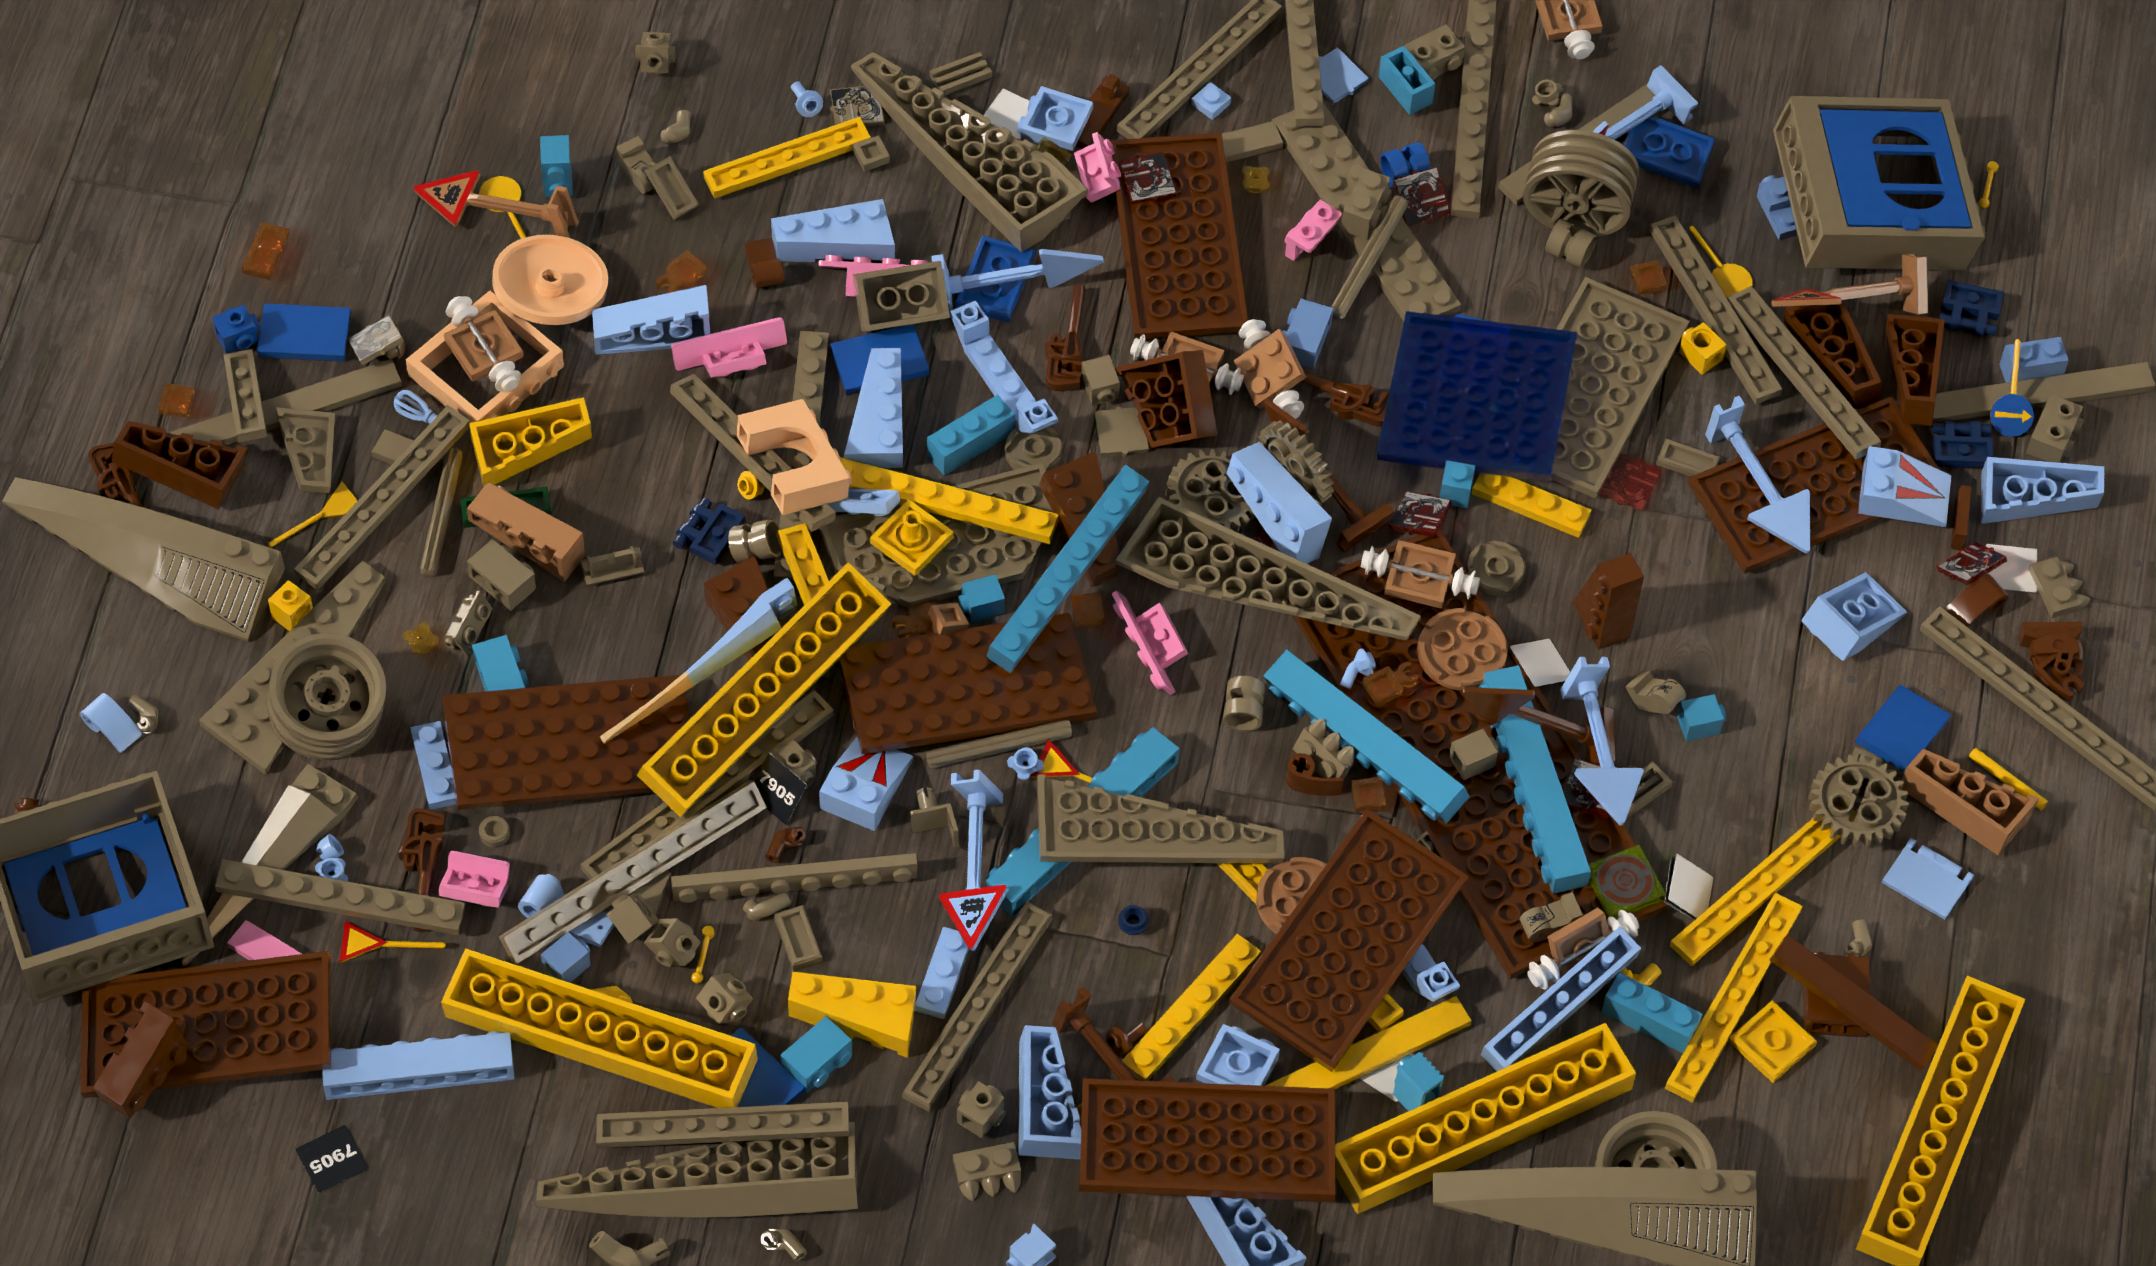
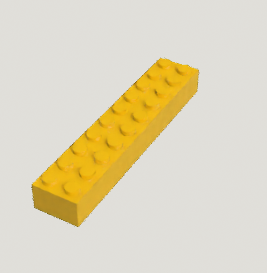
(763, 690)
(600, 1030)
(1482, 1117)
(1940, 1124)

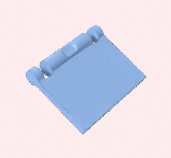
(1927, 879)

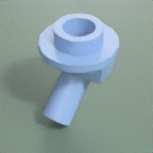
(808, 102)
(1363, 663)

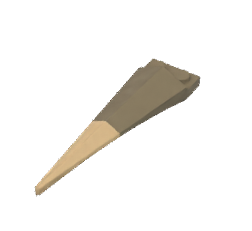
(298, 821)

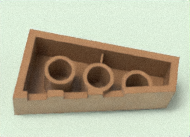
(528, 531)
(1968, 800)

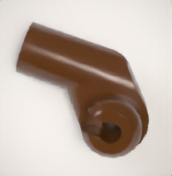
(784, 840)

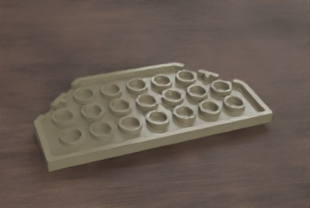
(967, 557)

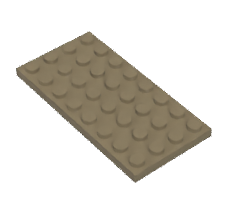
(1614, 372)

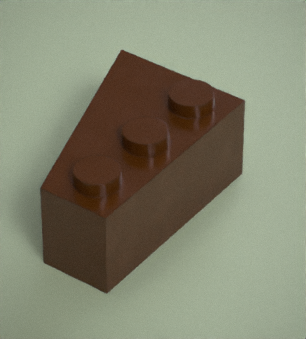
(143, 1062)

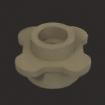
(1547, 87)

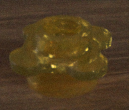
(1255, 185)
(423, 645)

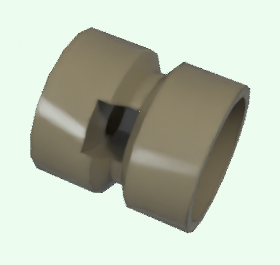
(1573, 244)
(755, 540)
(1244, 703)

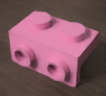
(1098, 169)
(1311, 229)
(475, 879)

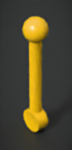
(1992, 168)
(708, 933)

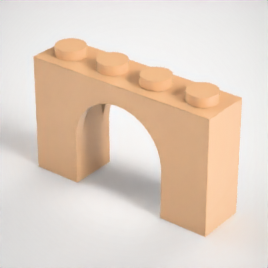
(797, 428)

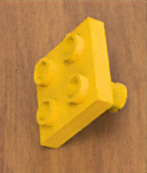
(911, 537)

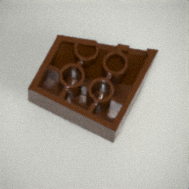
(1171, 397)

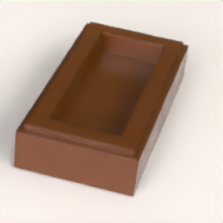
(1961, 517)

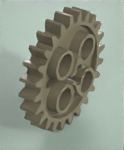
(1298, 459)
(1210, 490)
(1885, 810)

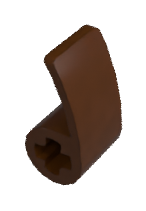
(763, 263)
(1976, 599)
(1305, 781)

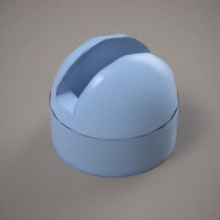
(329, 847)

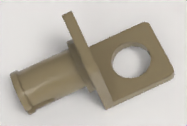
(933, 816)

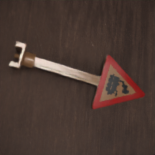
(455, 193)
(1911, 284)

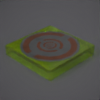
(1625, 882)

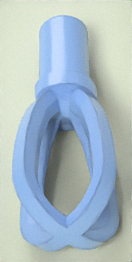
(427, 415)

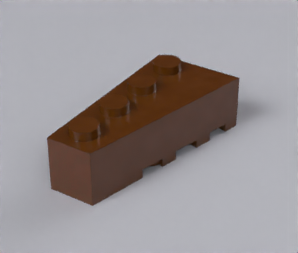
(1837, 349)
(1915, 358)
(180, 462)
(1072, 494)
(734, 593)
(1610, 601)

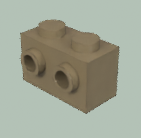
(1437, 51)
(1366, 203)
(2054, 430)
(502, 574)

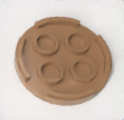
(1460, 648)
(1283, 889)

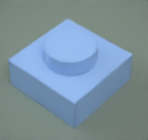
(1211, 101)

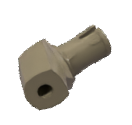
(620, 1255)

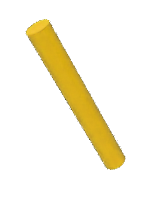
(2006, 777)

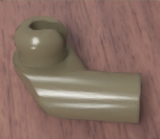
(147, 714)
(766, 908)
(1862, 941)

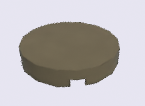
(1028, 449)
(1498, 567)

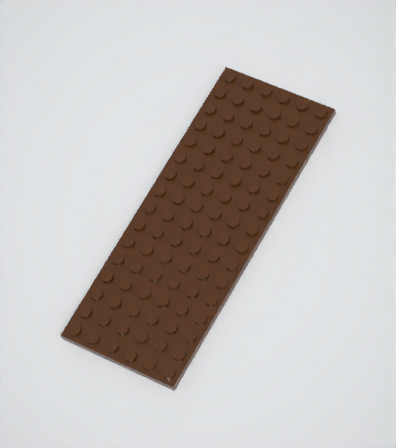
(1488, 830)

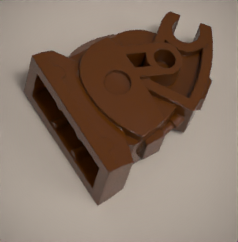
(2053, 651)

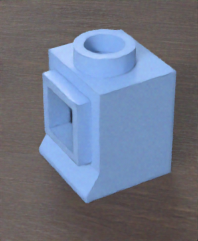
(1032, 1249)

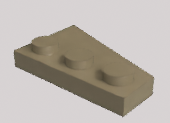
(309, 446)

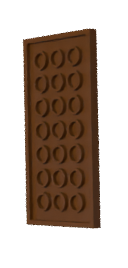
(1182, 247)
(1800, 462)
(949, 690)
(549, 744)
(1348, 940)
(234, 1016)
(1207, 1140)

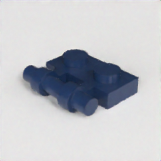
(1974, 301)
(1961, 450)
(713, 538)

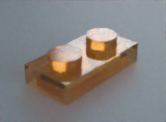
(265, 251)

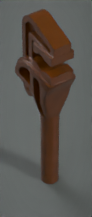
(1066, 352)
(1352, 399)
(115, 479)
(422, 849)

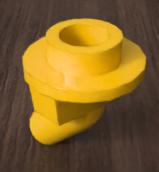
(749, 485)

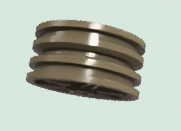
(1582, 181)
(340, 657)
(1664, 1131)

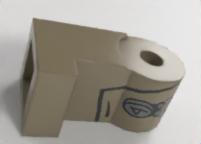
(634, 161)
(1655, 694)
(1546, 920)

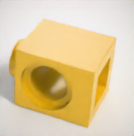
(1702, 357)
(289, 605)

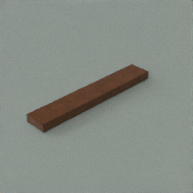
(1853, 1002)

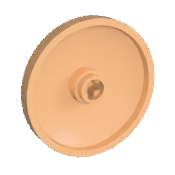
(550, 279)

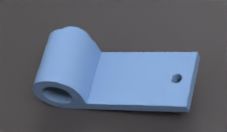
(547, 890)

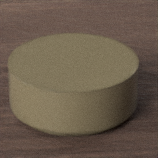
(494, 831)

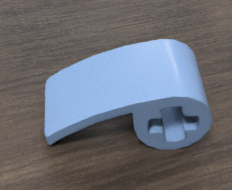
(112, 721)

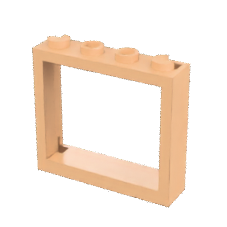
(436, 350)

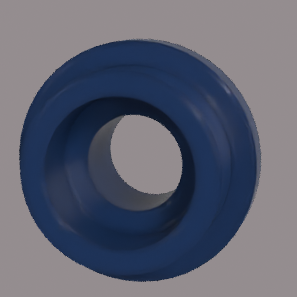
(1133, 912)

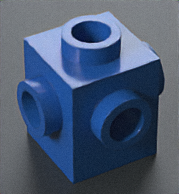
(236, 329)

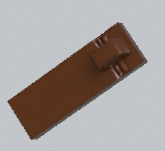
(1106, 102)

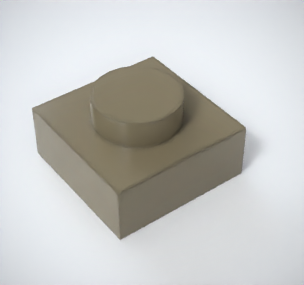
(871, 153)

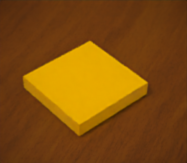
(1772, 1041)

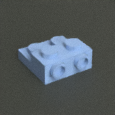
(1056, 117)
(1238, 1059)

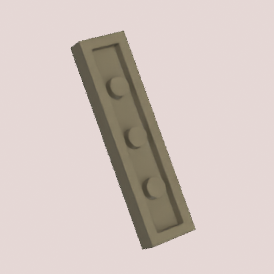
(245, 395)

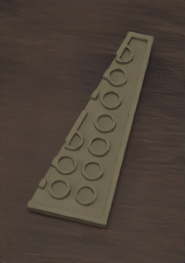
(242, 715)
(1110, 827)

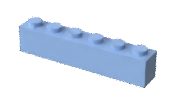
(1561, 1000)
(419, 1065)

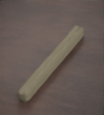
(1369, 256)
(441, 512)
(998, 744)

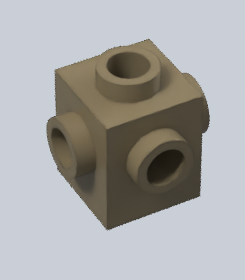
(655, 53)
(798, 761)
(672, 942)
(725, 998)
(981, 1109)

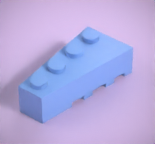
(835, 231)
(651, 322)
(877, 421)
(2037, 488)
(1279, 503)
(1046, 1104)
(1244, 1233)

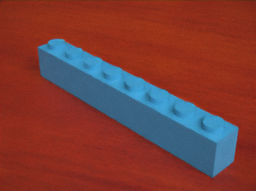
(1067, 569)
(1372, 740)
(1129, 773)
(1539, 792)

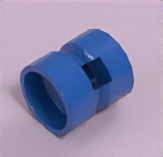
(1402, 163)

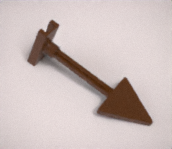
(1362, 524)
(1498, 703)
(1076, 1016)

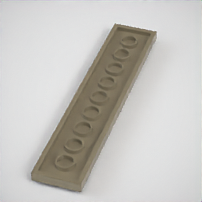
(1333, 171)

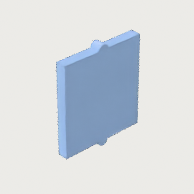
(1339, 75)

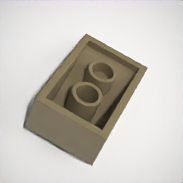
(901, 296)

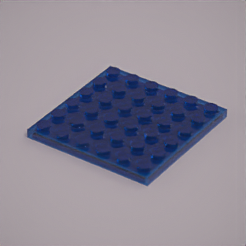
(1477, 395)

